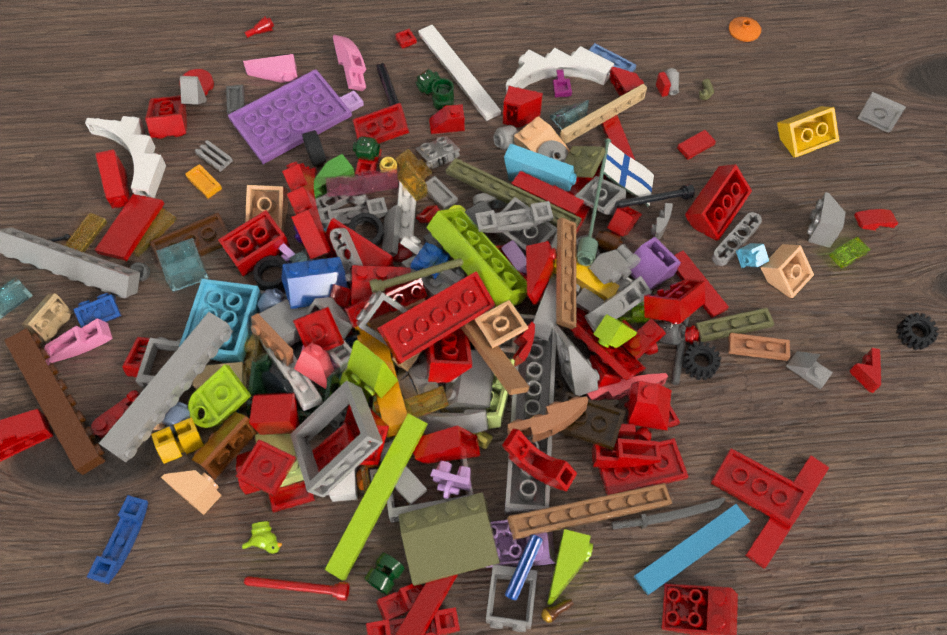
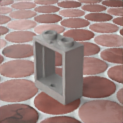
(365, 315)
(144, 377)
(506, 573)

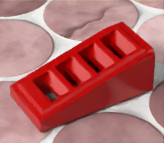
(131, 366)

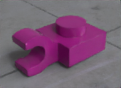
(561, 86)

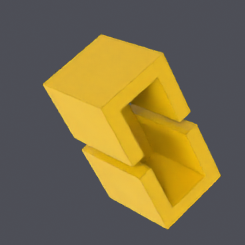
(167, 445)

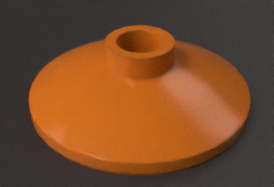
(744, 29)

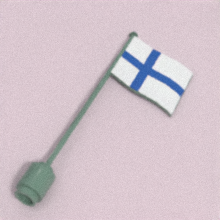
(626, 174)

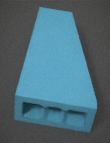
(539, 166)

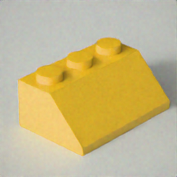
(809, 130)

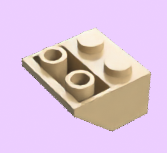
(48, 317)

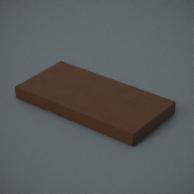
(204, 232)

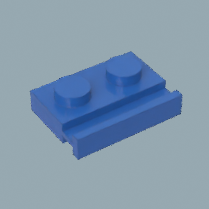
(429, 256)

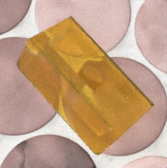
(412, 181)

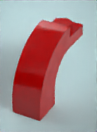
(539, 465)

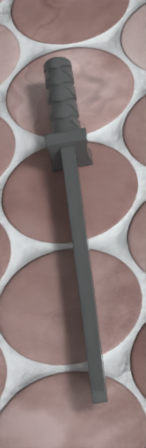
(644, 520)

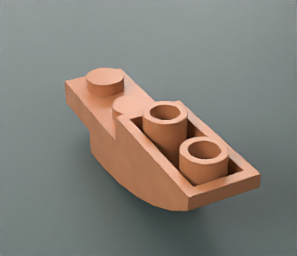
(556, 419)

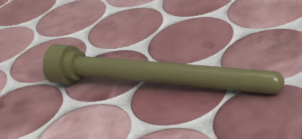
(377, 285)

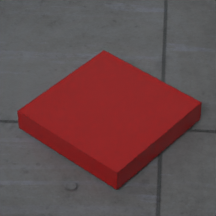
(319, 329)
(266, 467)

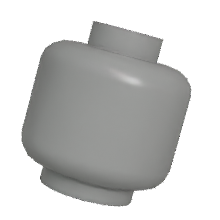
(505, 136)

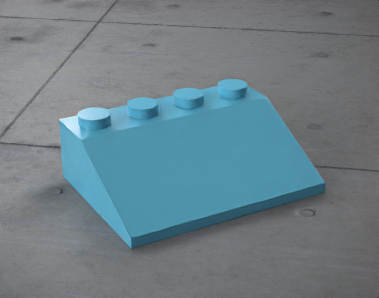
(234, 305)

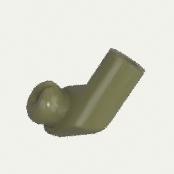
(708, 90)

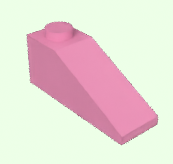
(276, 68)

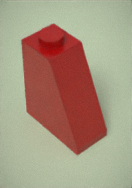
(113, 178)
(447, 445)

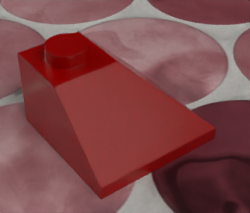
(649, 405)

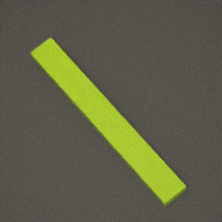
(376, 497)

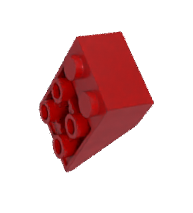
(700, 610)

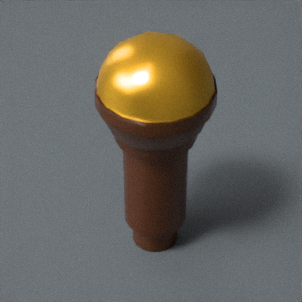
(550, 613)

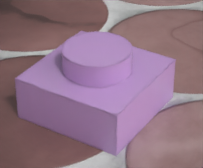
(352, 100)
(287, 252)

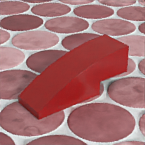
(626, 454)

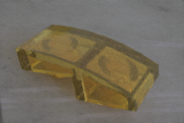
(419, 166)
(253, 350)

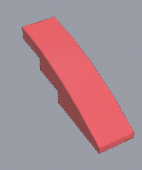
(623, 388)

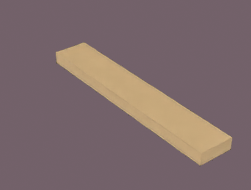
(603, 114)

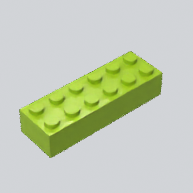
(464, 241)

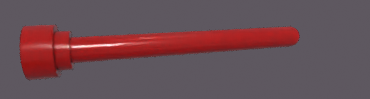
(340, 590)

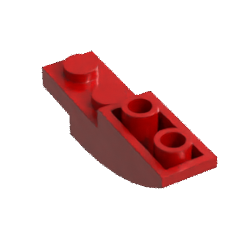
(403, 293)

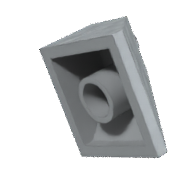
(608, 195)

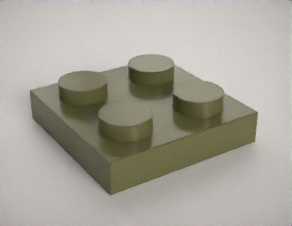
(585, 159)

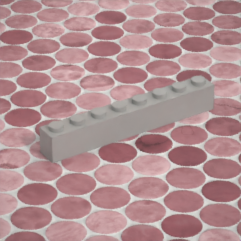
(69, 262)
(166, 387)

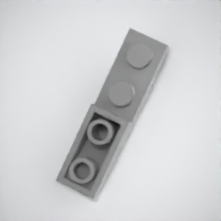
(619, 303)

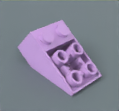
(512, 550)

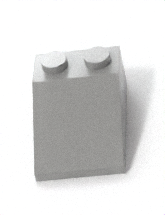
(574, 367)

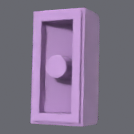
(516, 256)

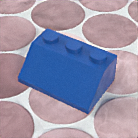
(311, 280)

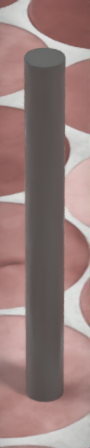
(679, 358)

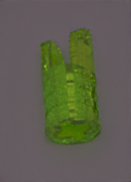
(637, 315)

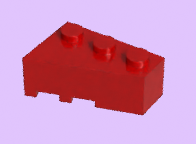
(677, 302)
(23, 432)

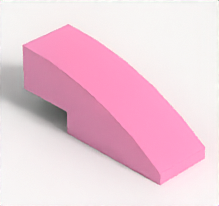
(79, 340)

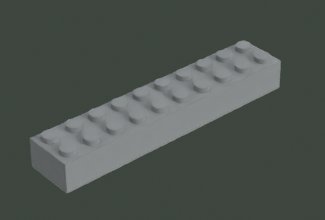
(538, 370)

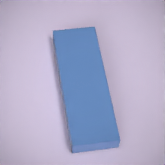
(618, 61)

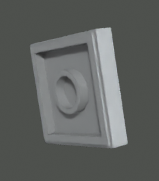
(881, 112)

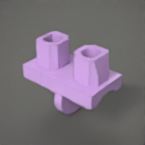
(448, 481)

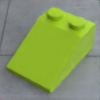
(572, 553)

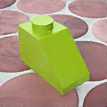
(613, 332)

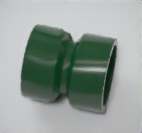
(442, 93)
(380, 580)

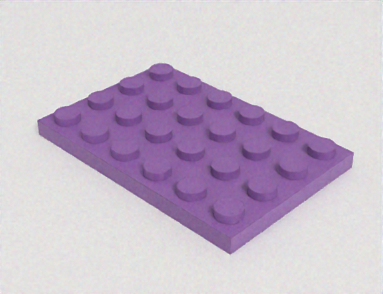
(281, 117)

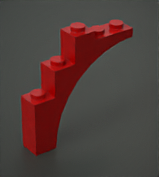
(304, 204)

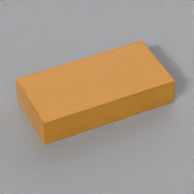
(203, 181)

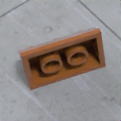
(224, 445)

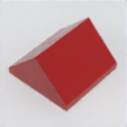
(274, 413)

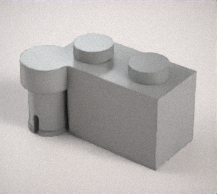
(614, 264)

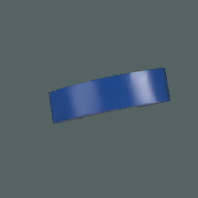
(121, 540)

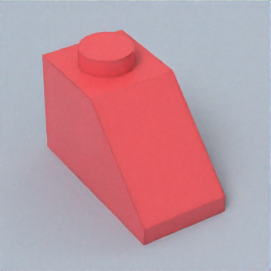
(315, 364)

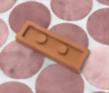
(272, 340)
(759, 346)

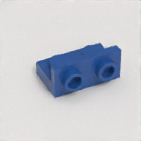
(104, 309)

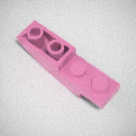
(352, 60)

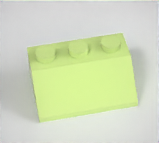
(497, 404)

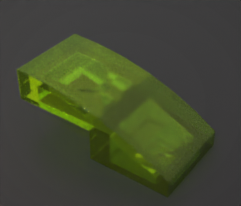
(849, 252)

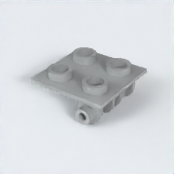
(438, 149)

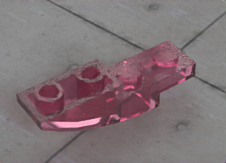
(362, 183)

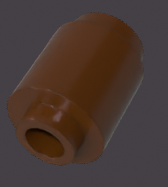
(608, 241)

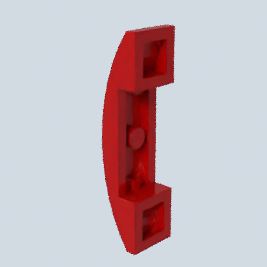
(443, 623)

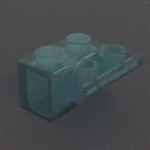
(182, 264)

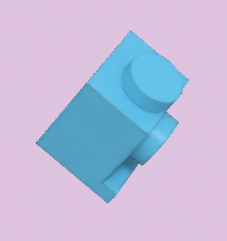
(752, 255)

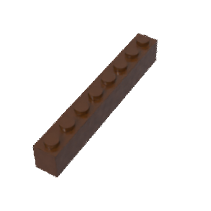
(55, 401)

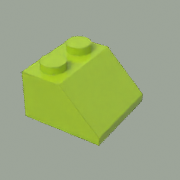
(370, 370)

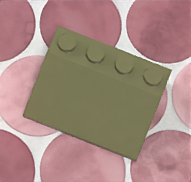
(448, 539)

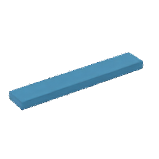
(691, 549)

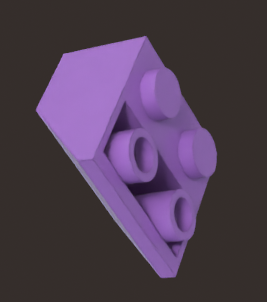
(656, 263)

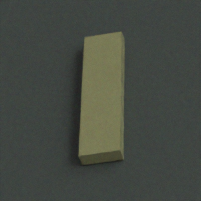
(737, 323)

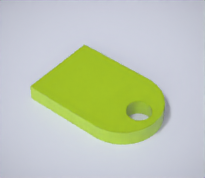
(218, 397)

